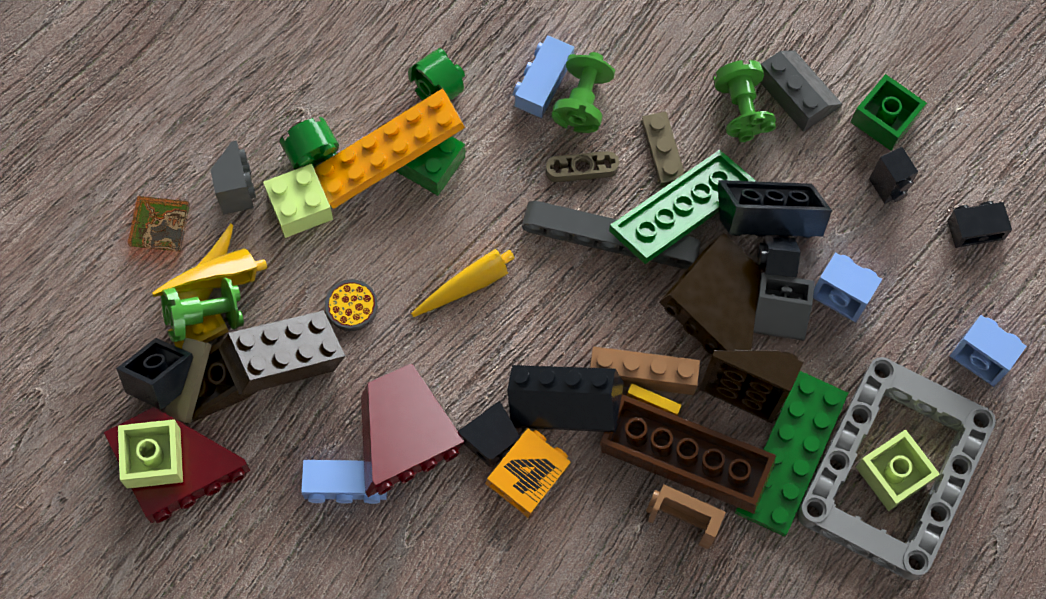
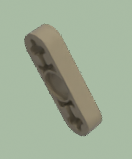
(589, 158)

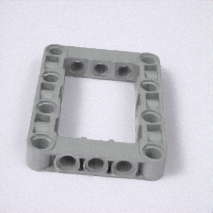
(947, 488)

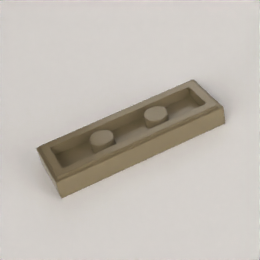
(184, 405)

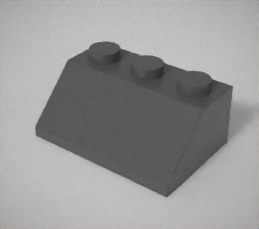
(798, 89)

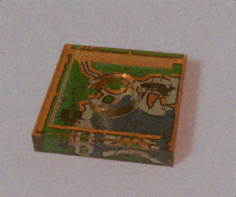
(158, 223)

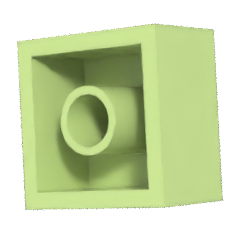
(298, 200)
(150, 454)
(897, 470)

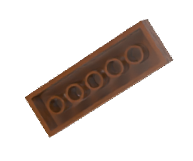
(689, 454)

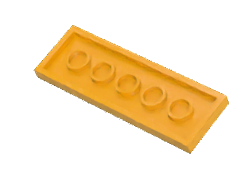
(388, 148)

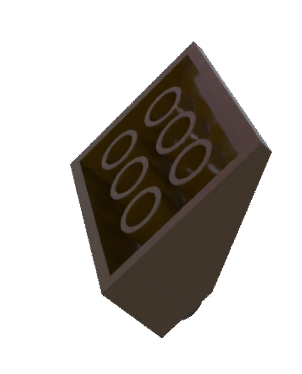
(752, 379)

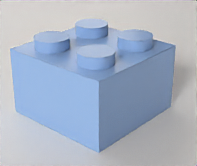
(846, 287)
(988, 350)

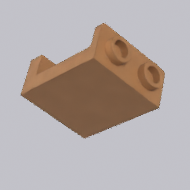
(689, 510)

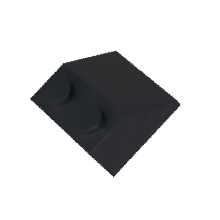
(156, 373)

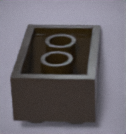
(217, 387)

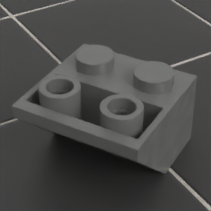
(233, 180)
(783, 306)

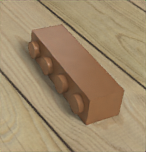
(649, 370)

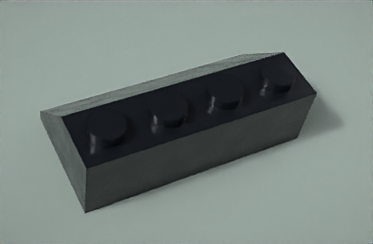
(772, 209)
(564, 398)

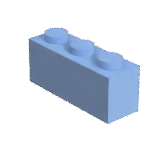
(542, 76)
(336, 480)

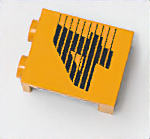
(528, 471)

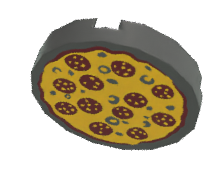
(351, 305)

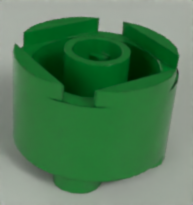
(435, 73)
(309, 143)

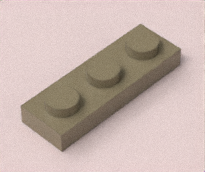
(662, 147)

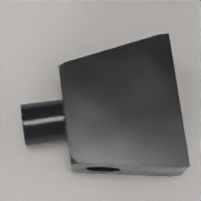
(490, 435)

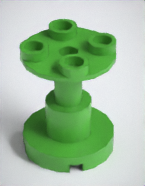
(739, 82)
(579, 107)
(191, 311)

